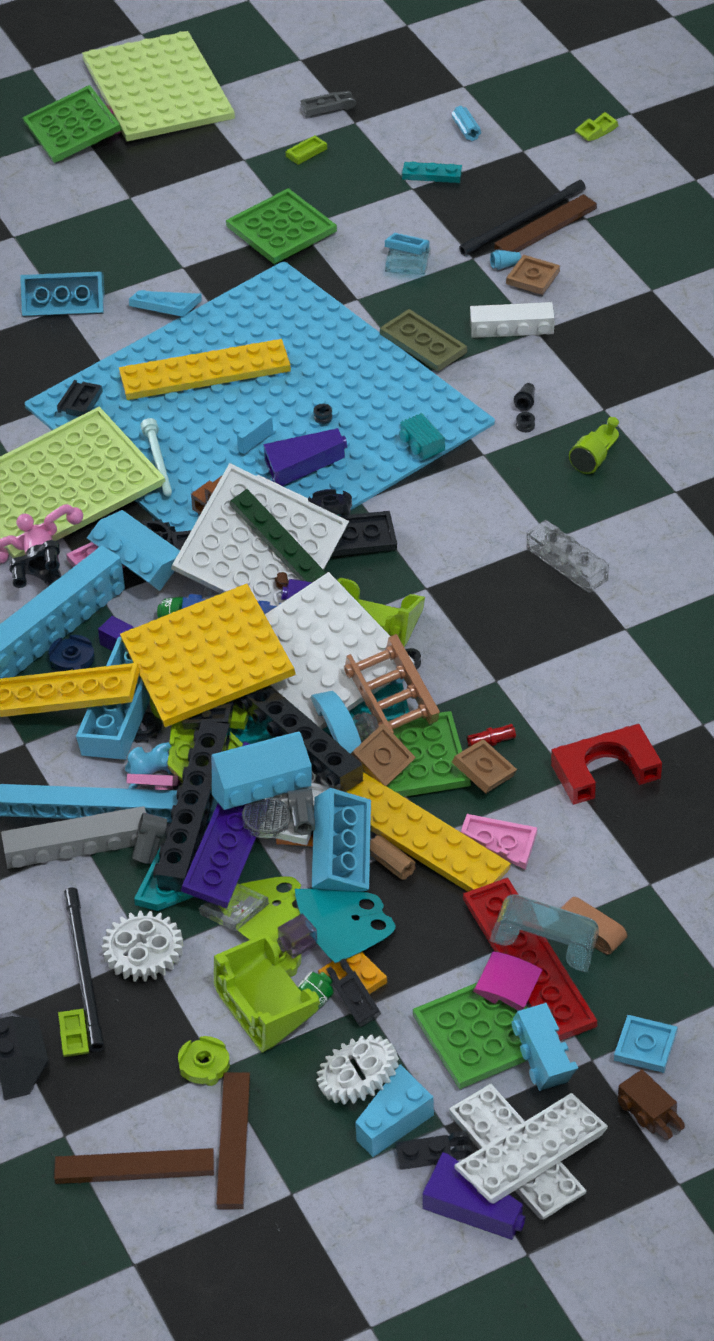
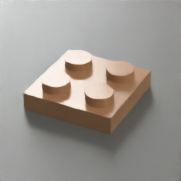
(533, 274)
(383, 755)
(484, 766)

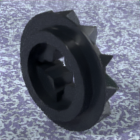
(153, 726)

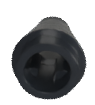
(525, 397)

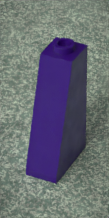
(302, 455)
(459, 1200)

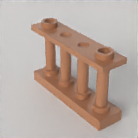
(404, 670)

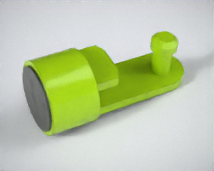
(593, 448)

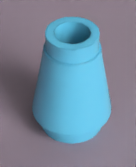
(503, 259)

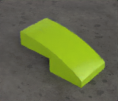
(595, 129)
(73, 1032)

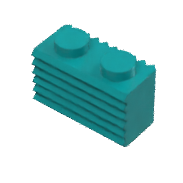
(422, 436)

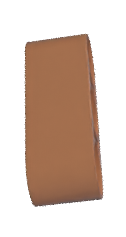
(610, 932)

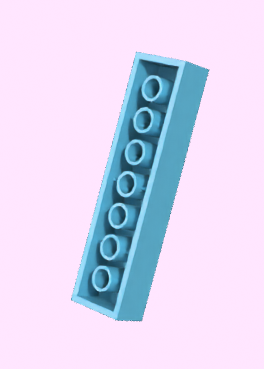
(59, 610)

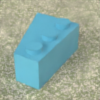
(542, 1047)
(394, 1112)

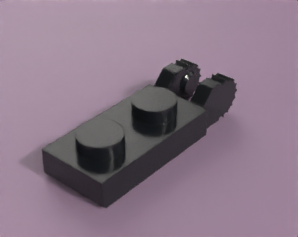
(354, 995)
(429, 1150)

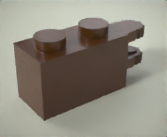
(649, 1104)

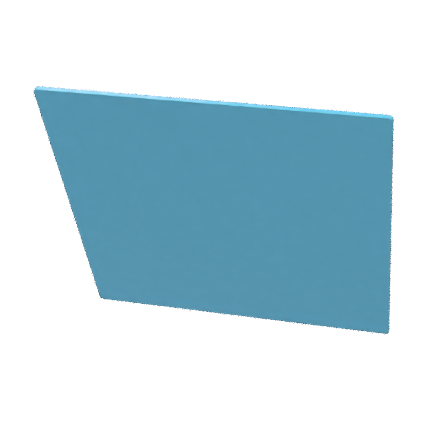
(332, 362)

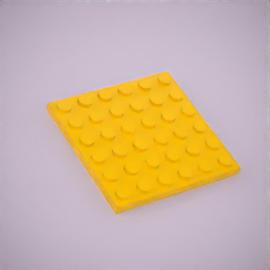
(207, 654)

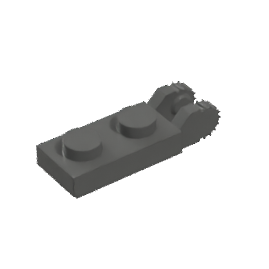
(327, 103)

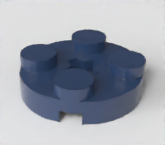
(76, 644)

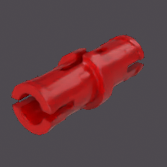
(492, 735)

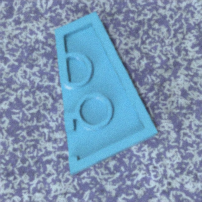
(165, 302)

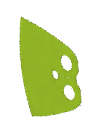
(271, 916)

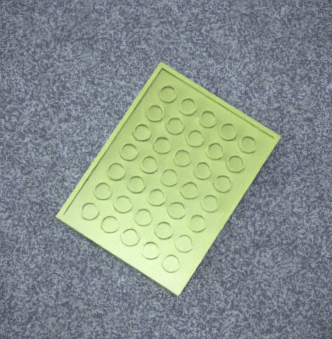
(158, 85)
(77, 464)

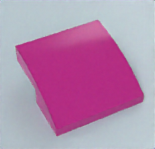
(507, 980)

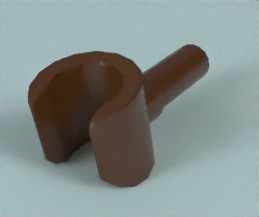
(281, 580)

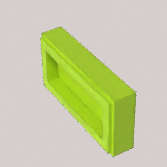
(306, 150)

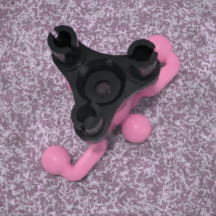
(39, 548)

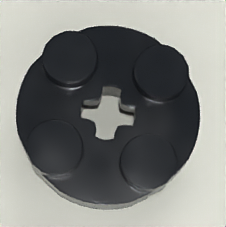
(333, 502)

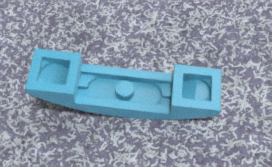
(337, 719)

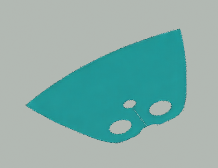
(336, 931)

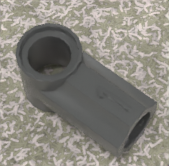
(302, 808)
(150, 830)

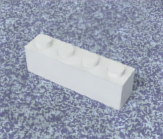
(512, 320)

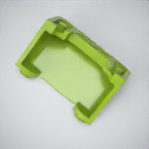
(391, 619)
(261, 991)

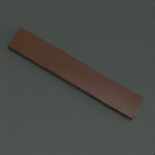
(547, 224)
(233, 1141)
(134, 1165)

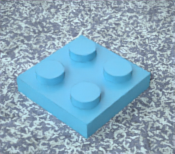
(645, 1043)

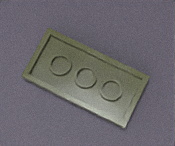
(423, 340)

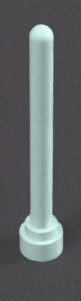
(150, 429)

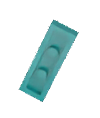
(432, 172)

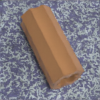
(391, 857)

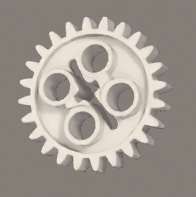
(142, 946)
(340, 1079)

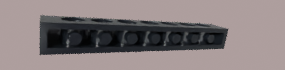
(281, 718)
(193, 807)

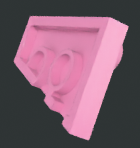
(504, 838)

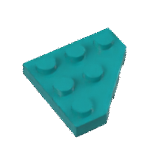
(152, 897)

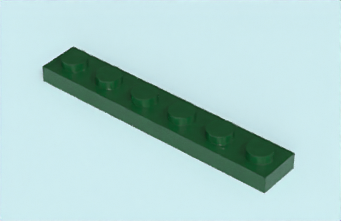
(276, 537)

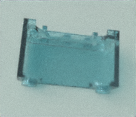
(549, 922)

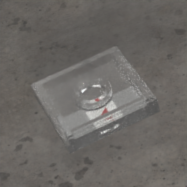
(242, 907)

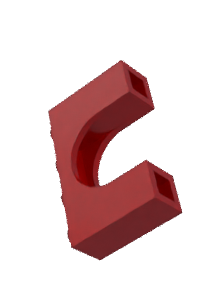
(624, 744)

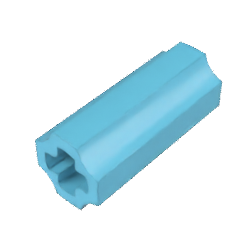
(466, 123)

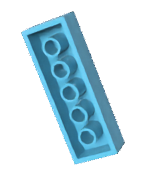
(111, 729)

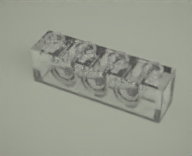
(567, 556)

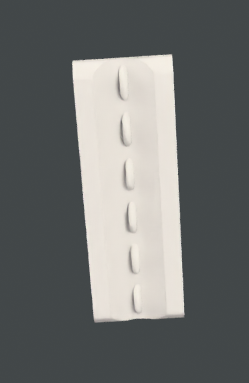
(490, 1116)
(531, 1148)

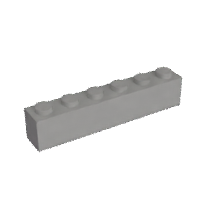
(71, 837)

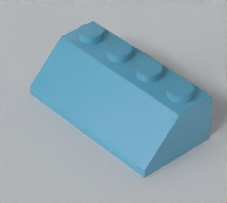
(62, 293)
(137, 546)
(260, 770)
(341, 841)

